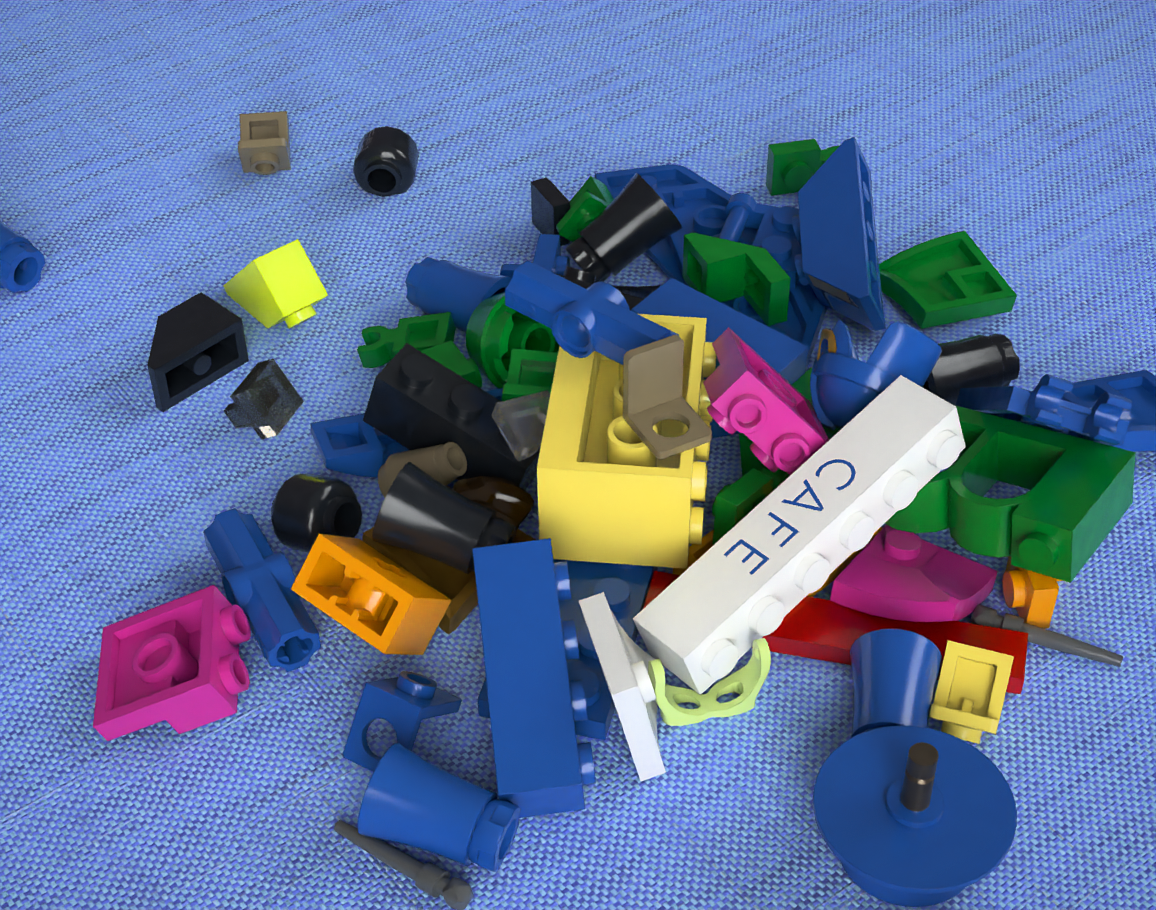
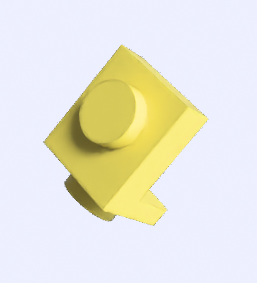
(971, 691)

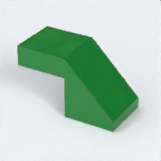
(736, 270)

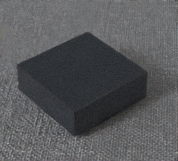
(548, 207)

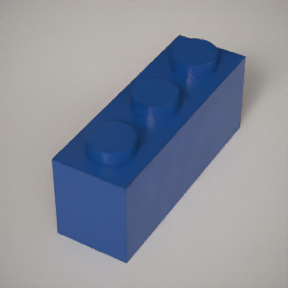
(778, 350)

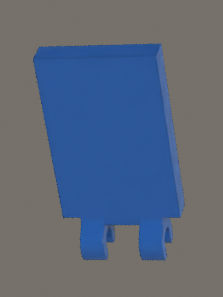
(1047, 410)

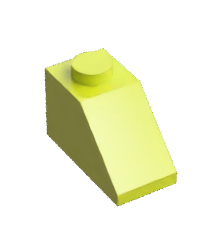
(278, 287)

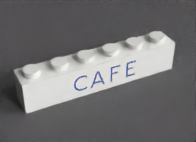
(800, 533)

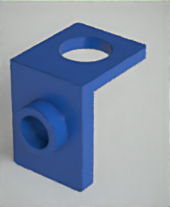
(402, 703)

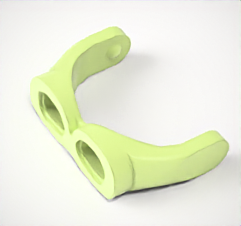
(744, 682)

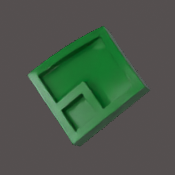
(945, 282)

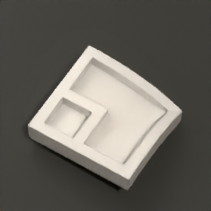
(628, 682)

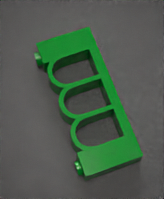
(1053, 529)

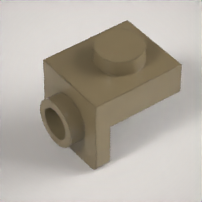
(264, 142)

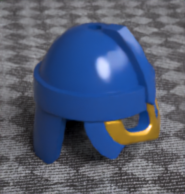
(845, 385)

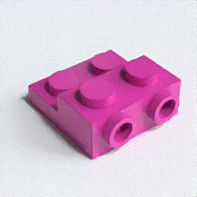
(762, 405)
(172, 665)

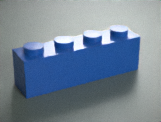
(529, 680)

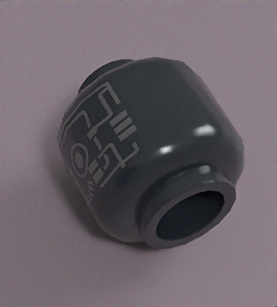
(386, 161)

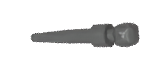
(988, 617)
(427, 876)

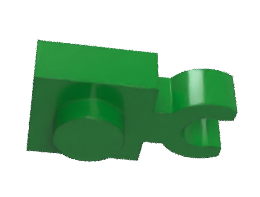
(417, 331)
(741, 497)

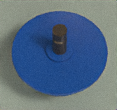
(913, 813)

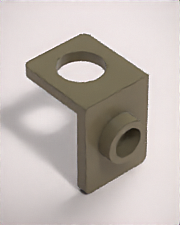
(655, 394)

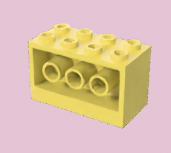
(598, 481)

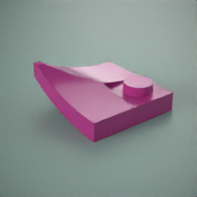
(912, 580)

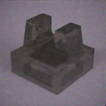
(264, 400)

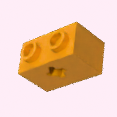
(370, 595)

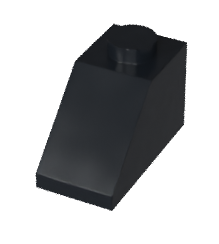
(193, 349)

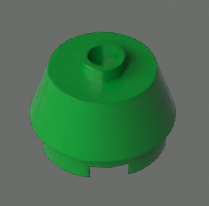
(498, 329)

